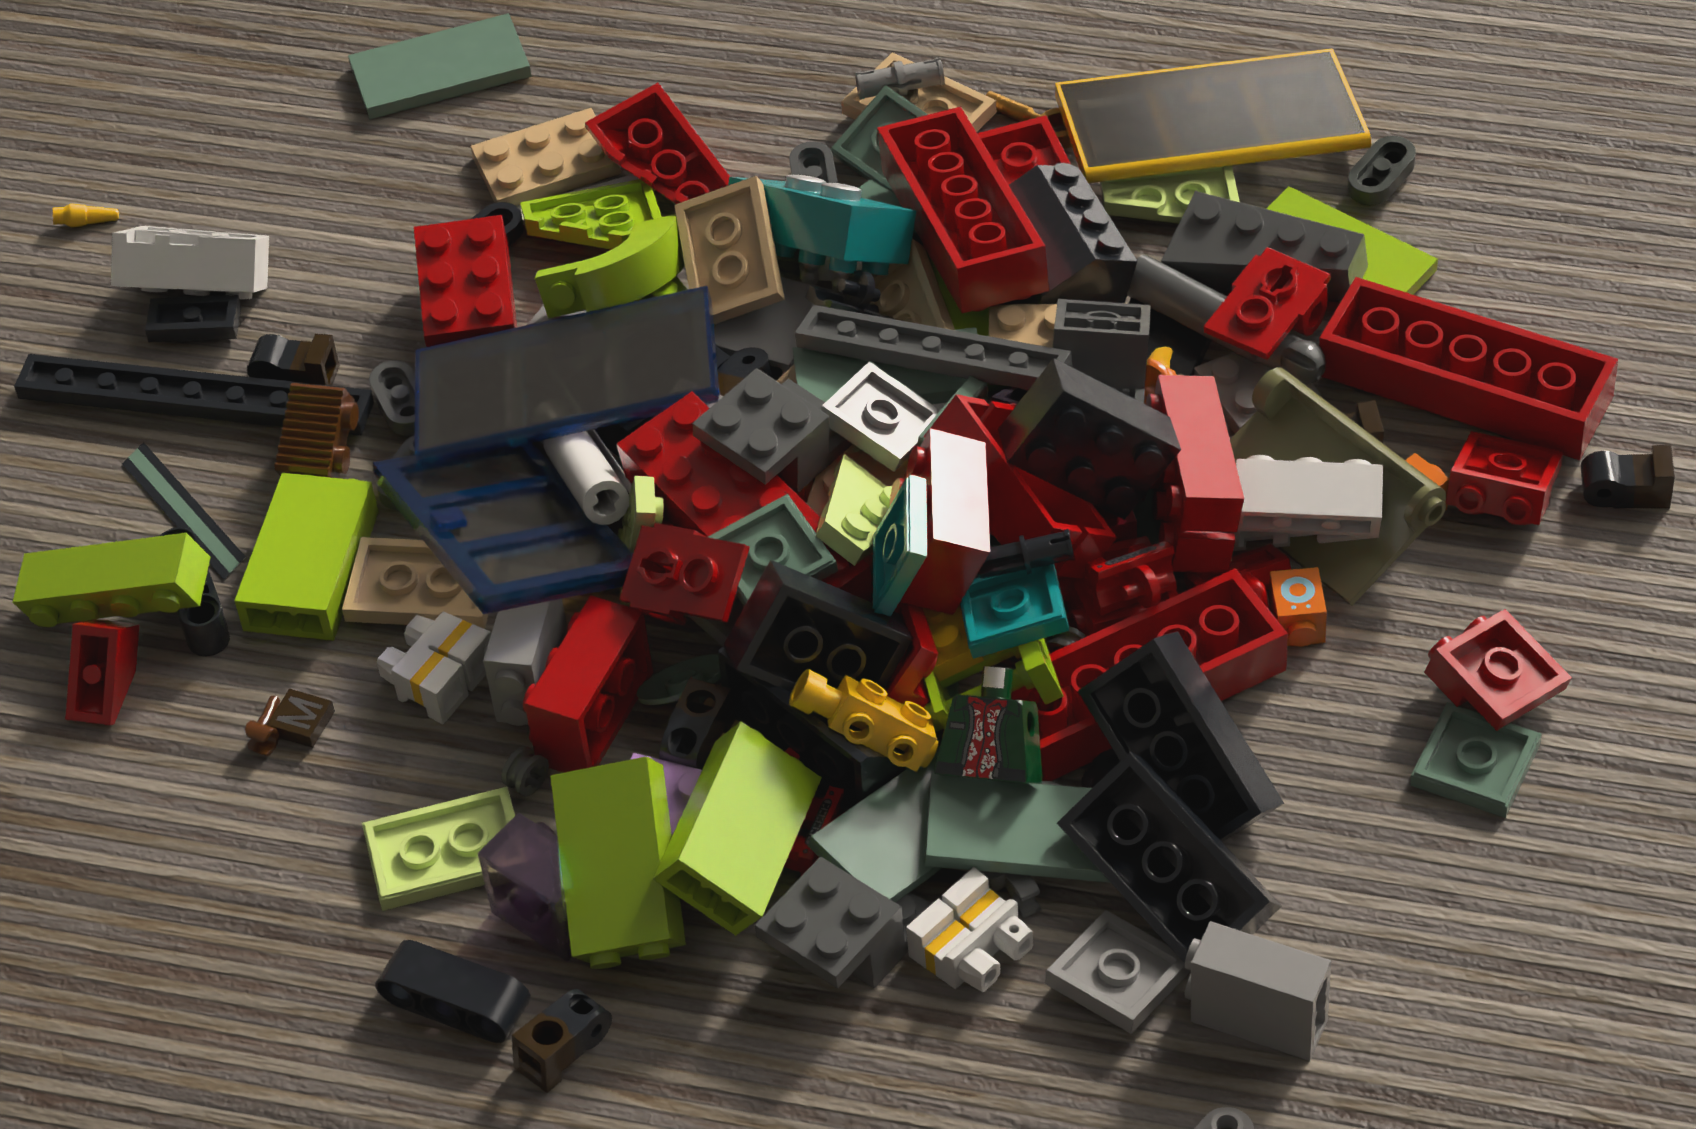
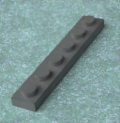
(925, 347)

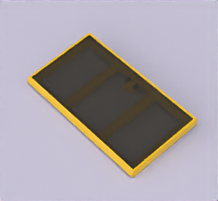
(1211, 116)

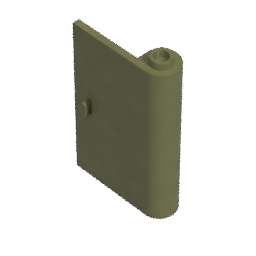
(1299, 424)

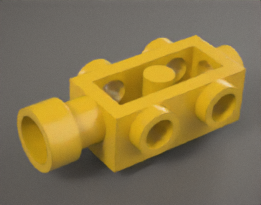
(867, 707)

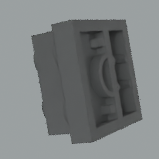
(1106, 341)
(771, 431)
(839, 926)

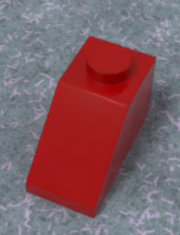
(100, 669)

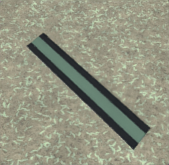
(183, 509)

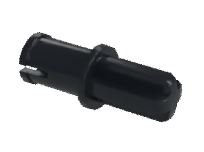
(1028, 554)

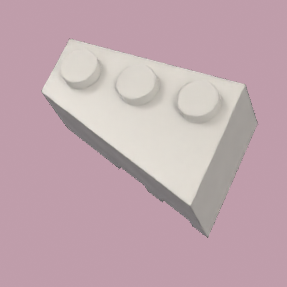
(189, 261)
(1308, 499)

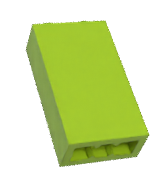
(305, 556)
(738, 828)
(610, 845)

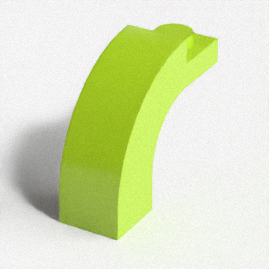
(620, 276)

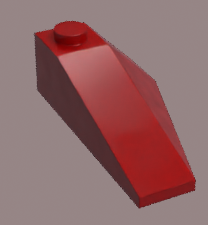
(658, 146)

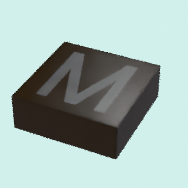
(301, 717)

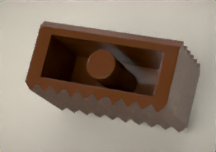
(316, 431)

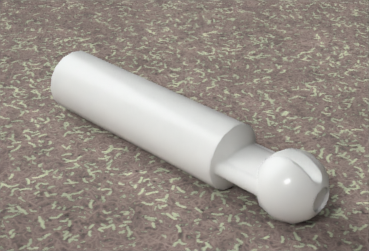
(588, 477)

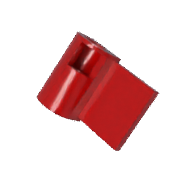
(1269, 302)
(682, 574)

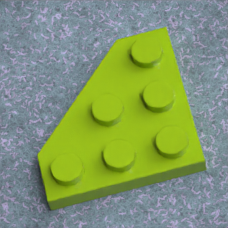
(593, 215)

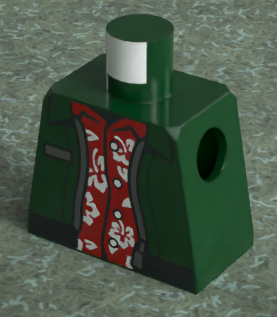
(992, 734)

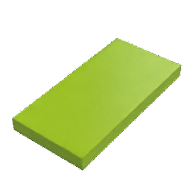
(1388, 258)

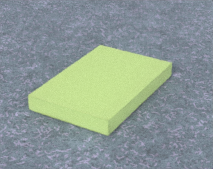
(434, 847)

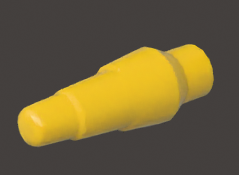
(80, 215)

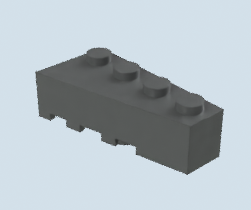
(1224, 235)

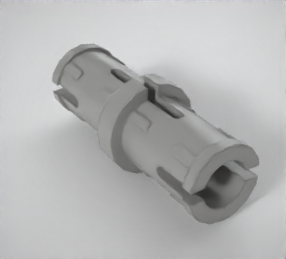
(900, 78)

